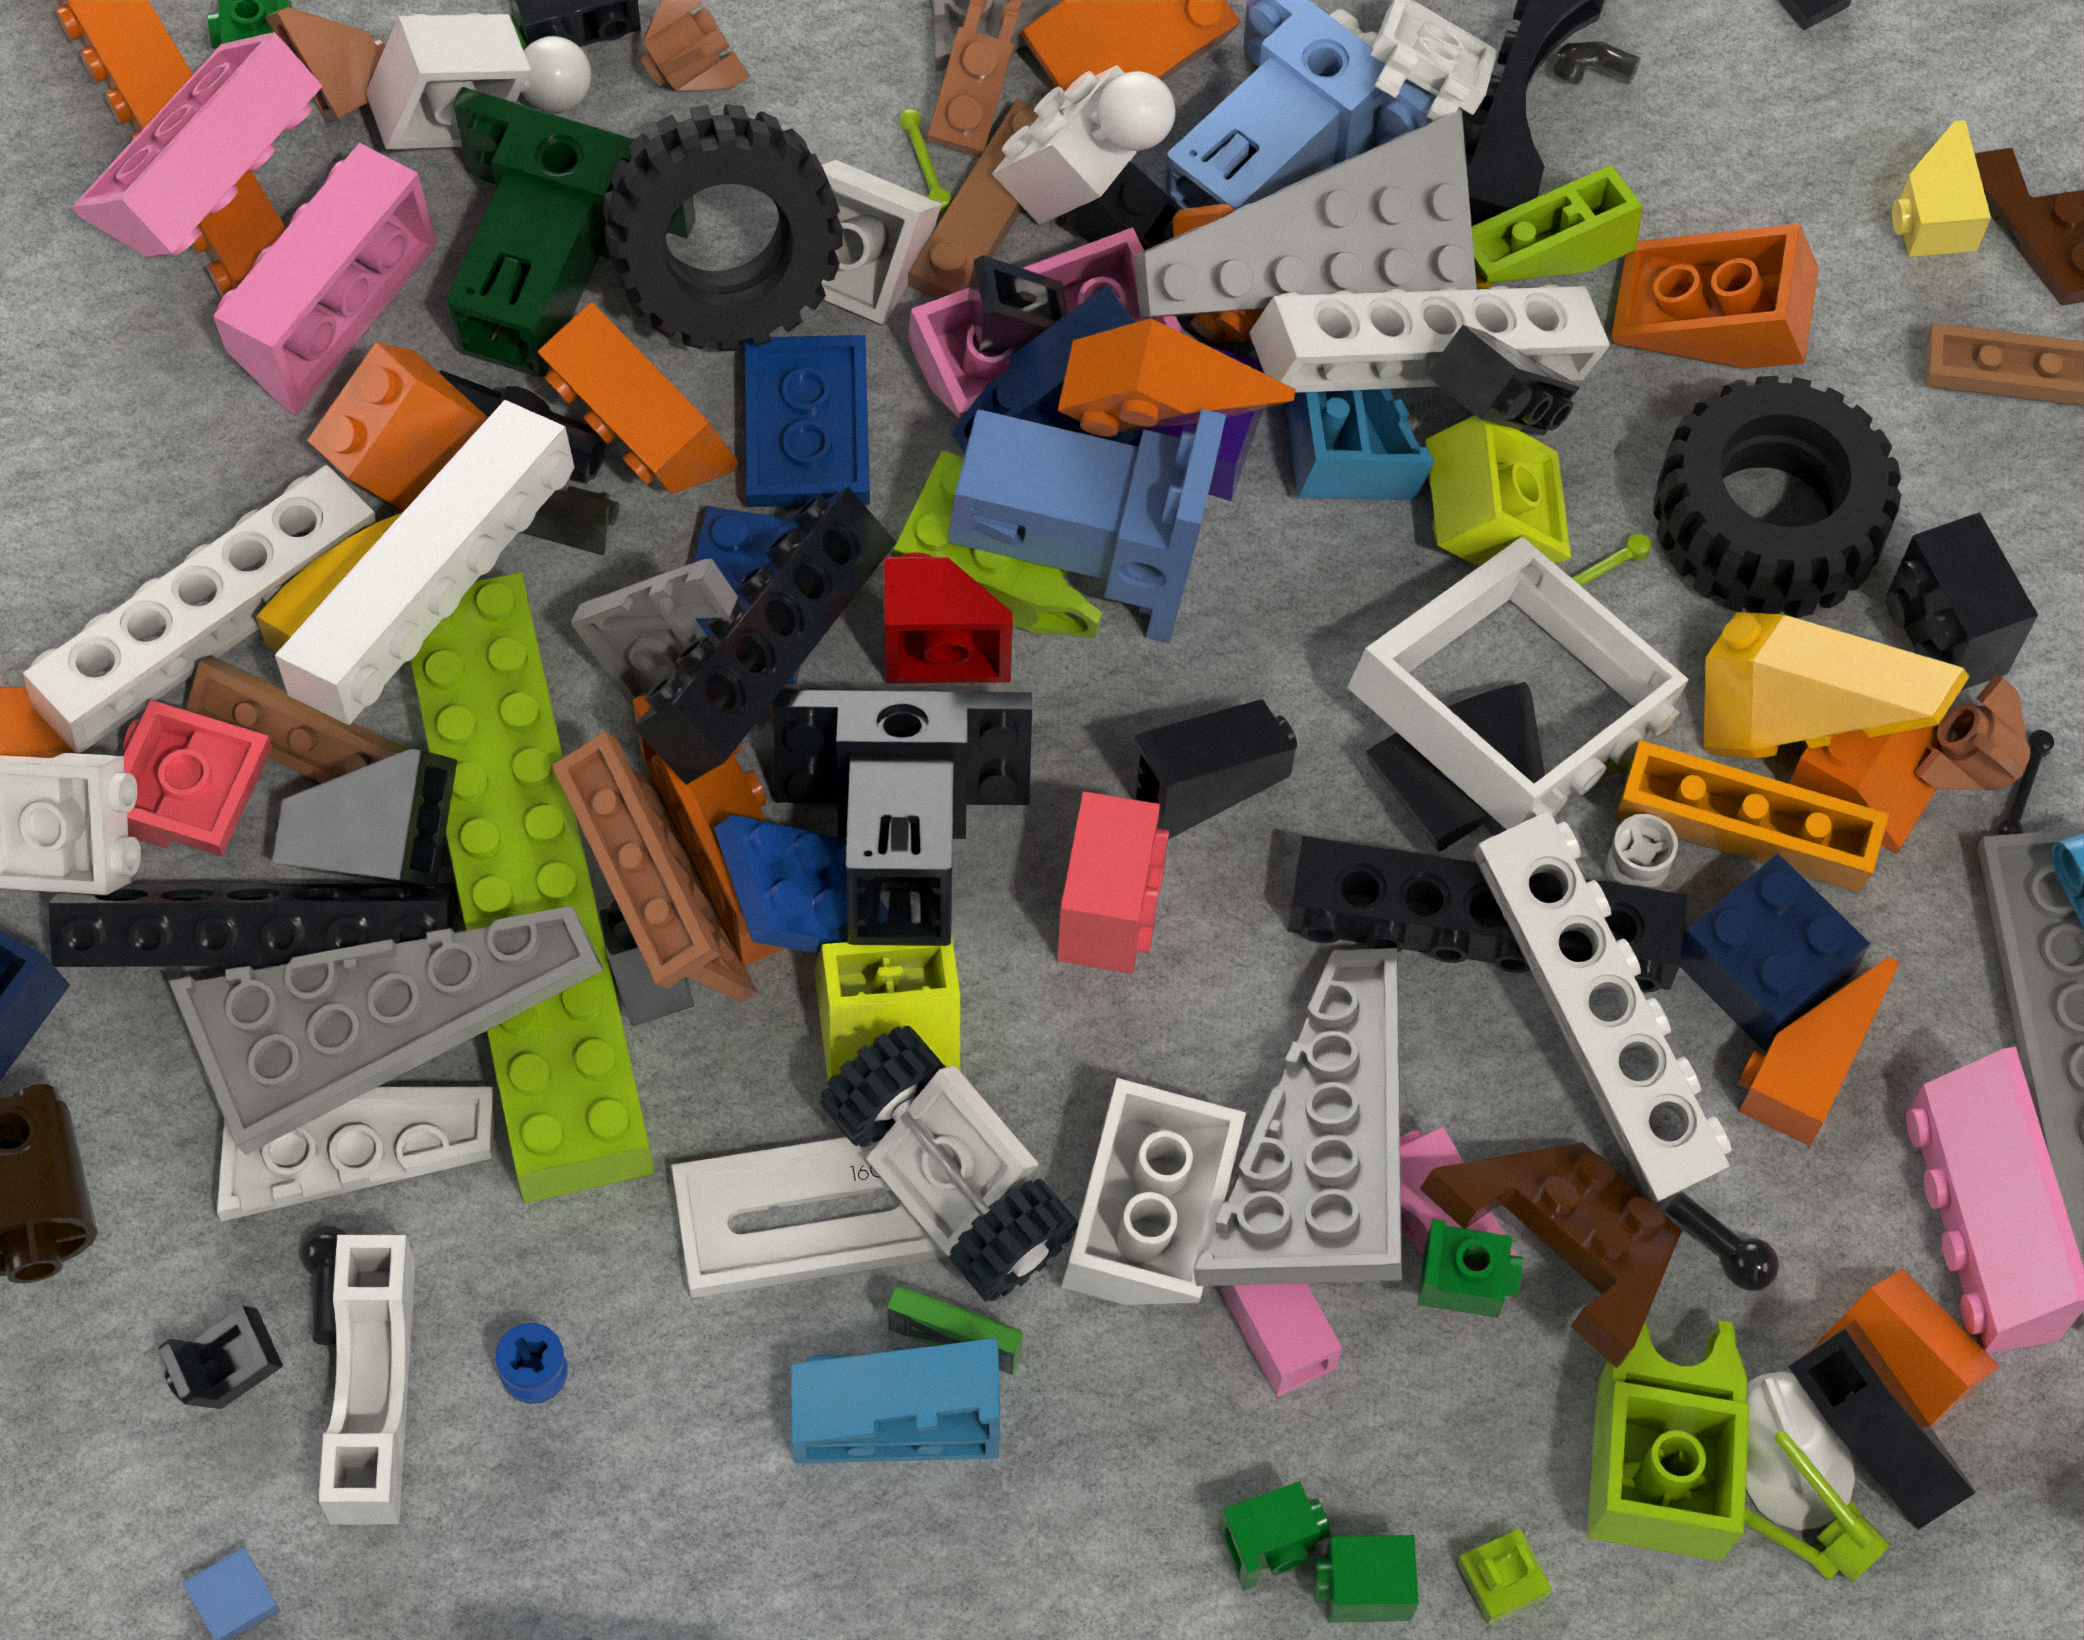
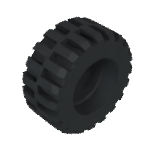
(735, 301)
(1788, 431)

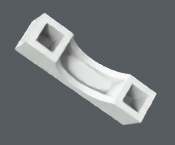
(368, 1416)

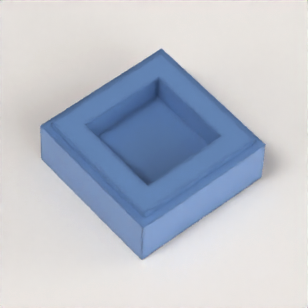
(231, 1596)

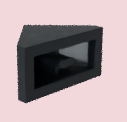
(1011, 304)

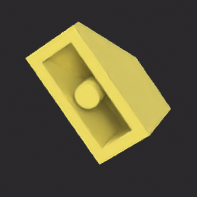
(1943, 199)

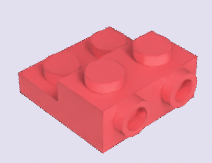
(190, 777)

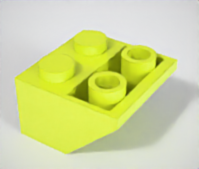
(886, 987)

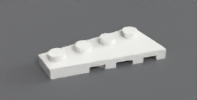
(358, 1146)

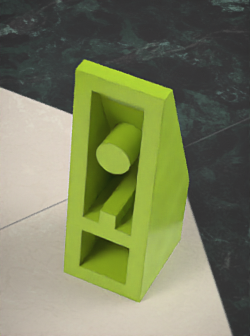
(1560, 231)

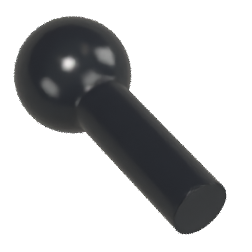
(319, 1259)
(1748, 1261)

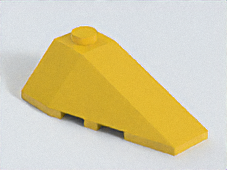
(1799, 681)

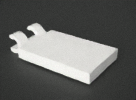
(1433, 56)

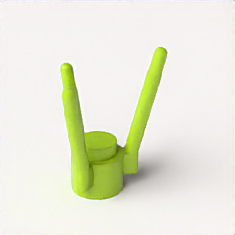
(1849, 1539)

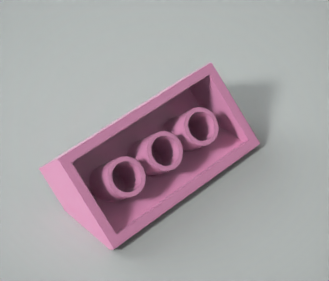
(200, 146)
(327, 276)
(945, 334)
(1998, 1204)

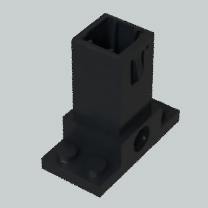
(901, 789)

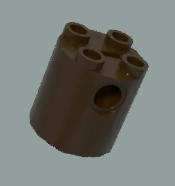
(42, 1187)

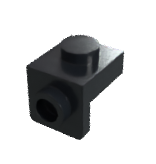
(221, 1360)

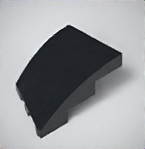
(1435, 802)

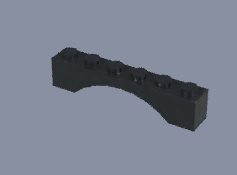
(1504, 159)

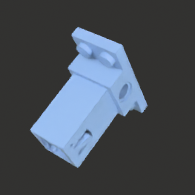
(1294, 114)

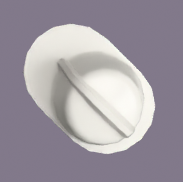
(1771, 1478)

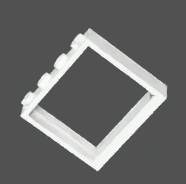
(1569, 617)

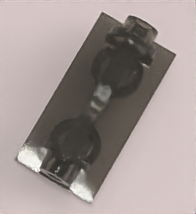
(575, 519)

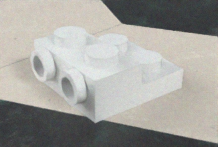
(66, 824)

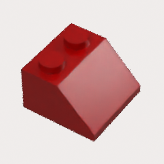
(942, 624)

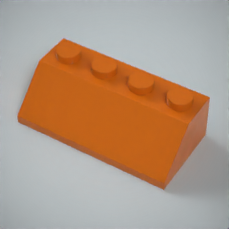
(696, 812)

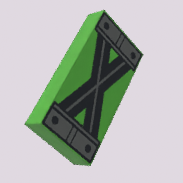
(944, 1323)

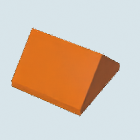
(1920, 1344)

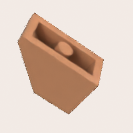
(336, 56)

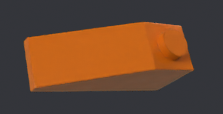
(1811, 1057)

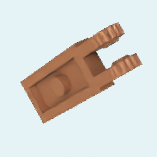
(973, 82)

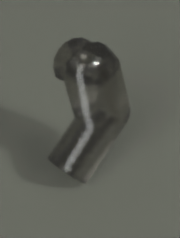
(1598, 57)

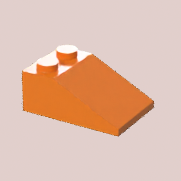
(1133, 34)
(1720, 297)
(1158, 379)

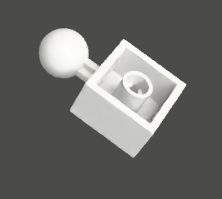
(439, 54)
(1084, 140)

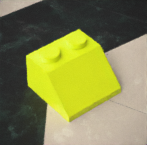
(1493, 489)

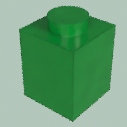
(1368, 1578)

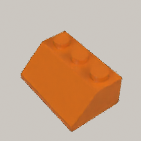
(634, 404)

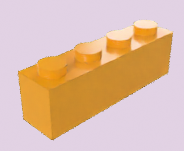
(1754, 815)

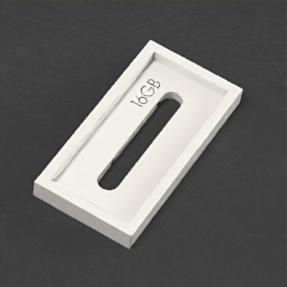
(726, 1186)

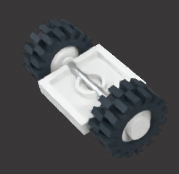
(949, 1161)

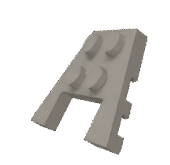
(650, 623)

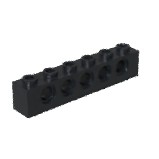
(771, 631)
(1455, 889)
(239, 922)

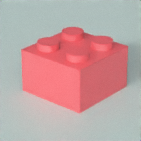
(1112, 883)

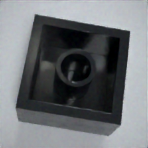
(1961, 599)

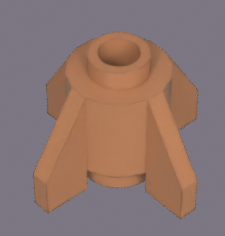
(687, 49)
(1980, 744)

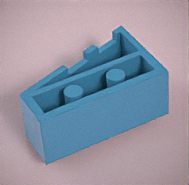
(1354, 446)
(898, 1405)

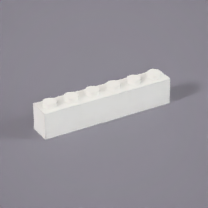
(425, 562)

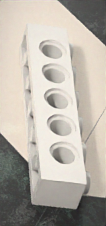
(1398, 335)
(90, 707)
(1551, 848)

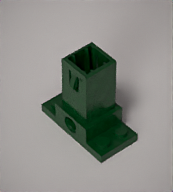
(539, 227)

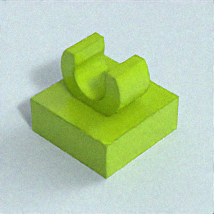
(1504, 1576)

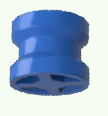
(537, 1377)

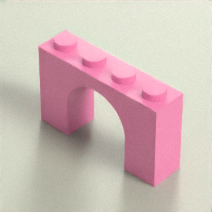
(1286, 1321)

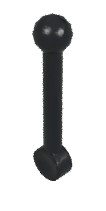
(2040, 745)

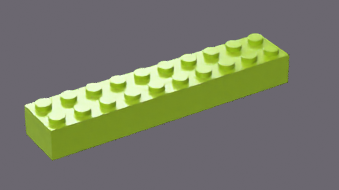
(520, 853)

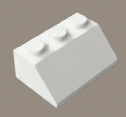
(1152, 1196)

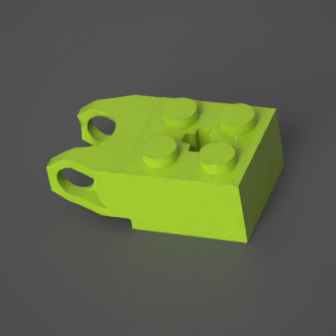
(1028, 589)
(1671, 1450)

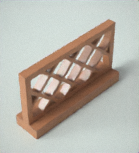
(650, 870)

